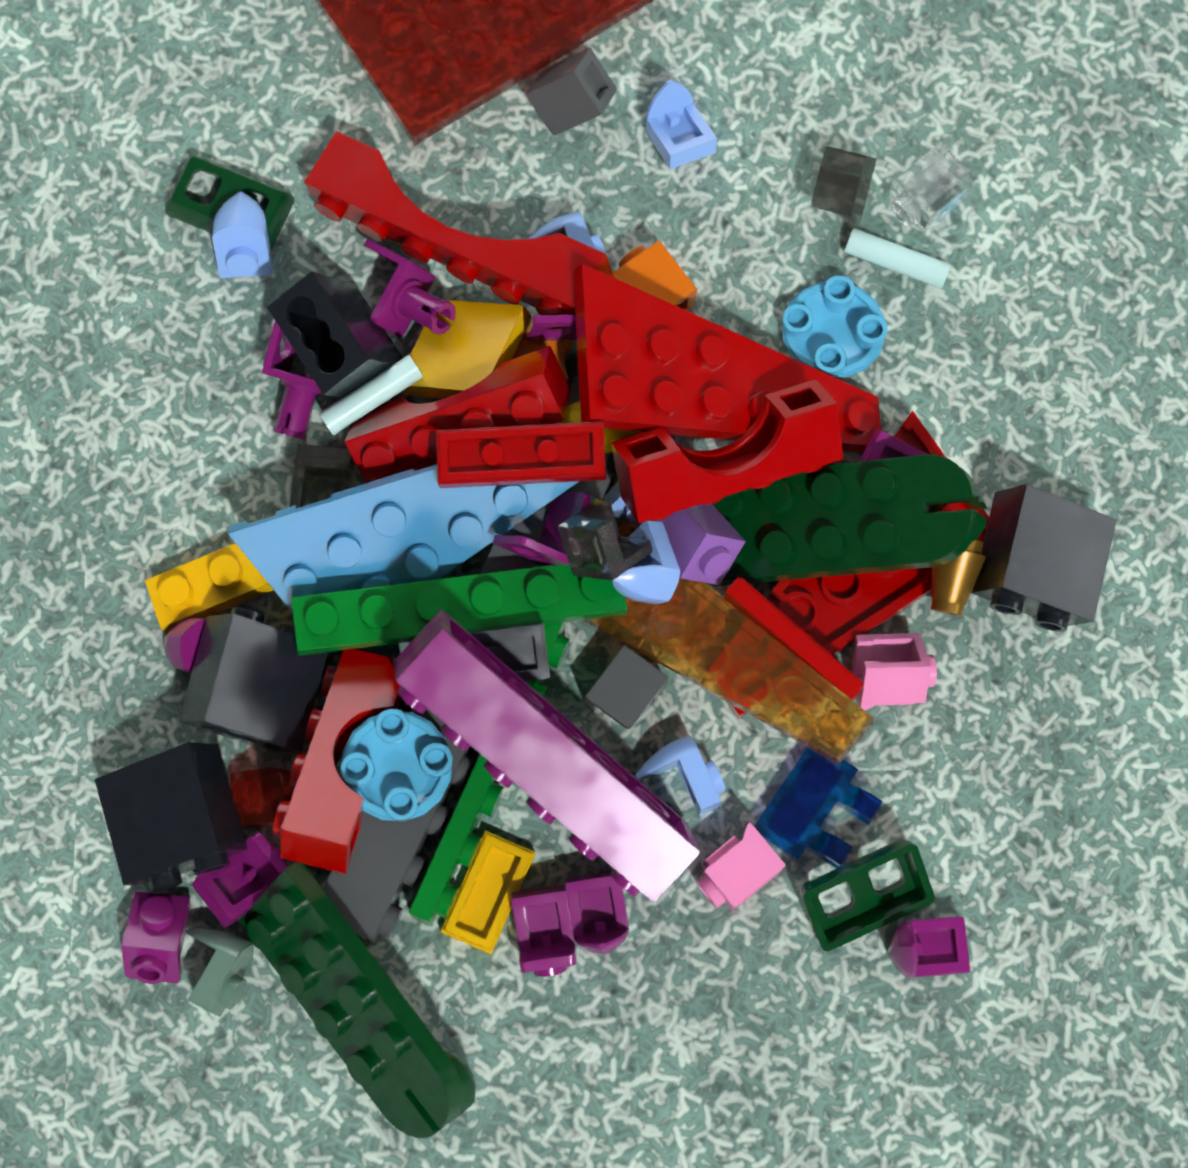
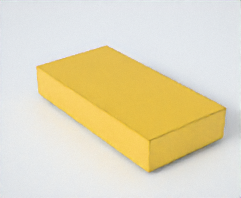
(486, 892)

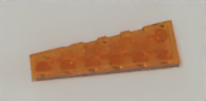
(740, 663)

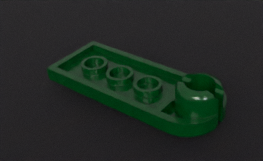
(854, 520)
(357, 1006)

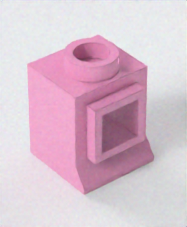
(892, 669)
(739, 869)

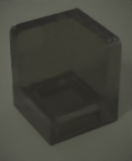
(843, 184)
(320, 473)
(596, 545)

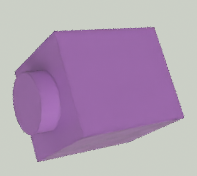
(703, 543)

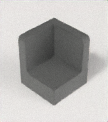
(571, 91)
(626, 688)

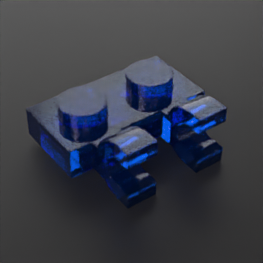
(806, 801)

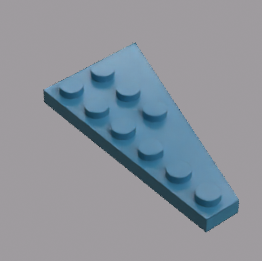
(384, 532)

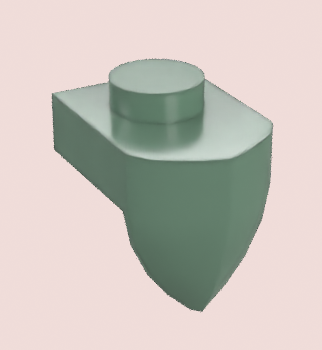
(223, 978)

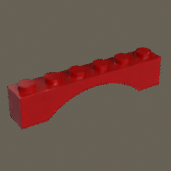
(358, 186)

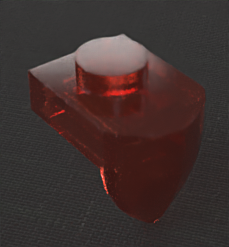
(259, 795)

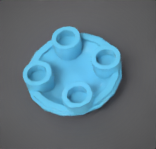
(834, 327)
(397, 765)

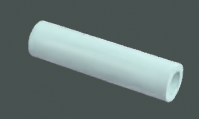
(897, 258)
(371, 395)

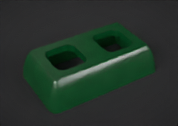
(232, 183)
(868, 907)

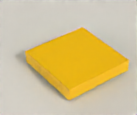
(470, 350)

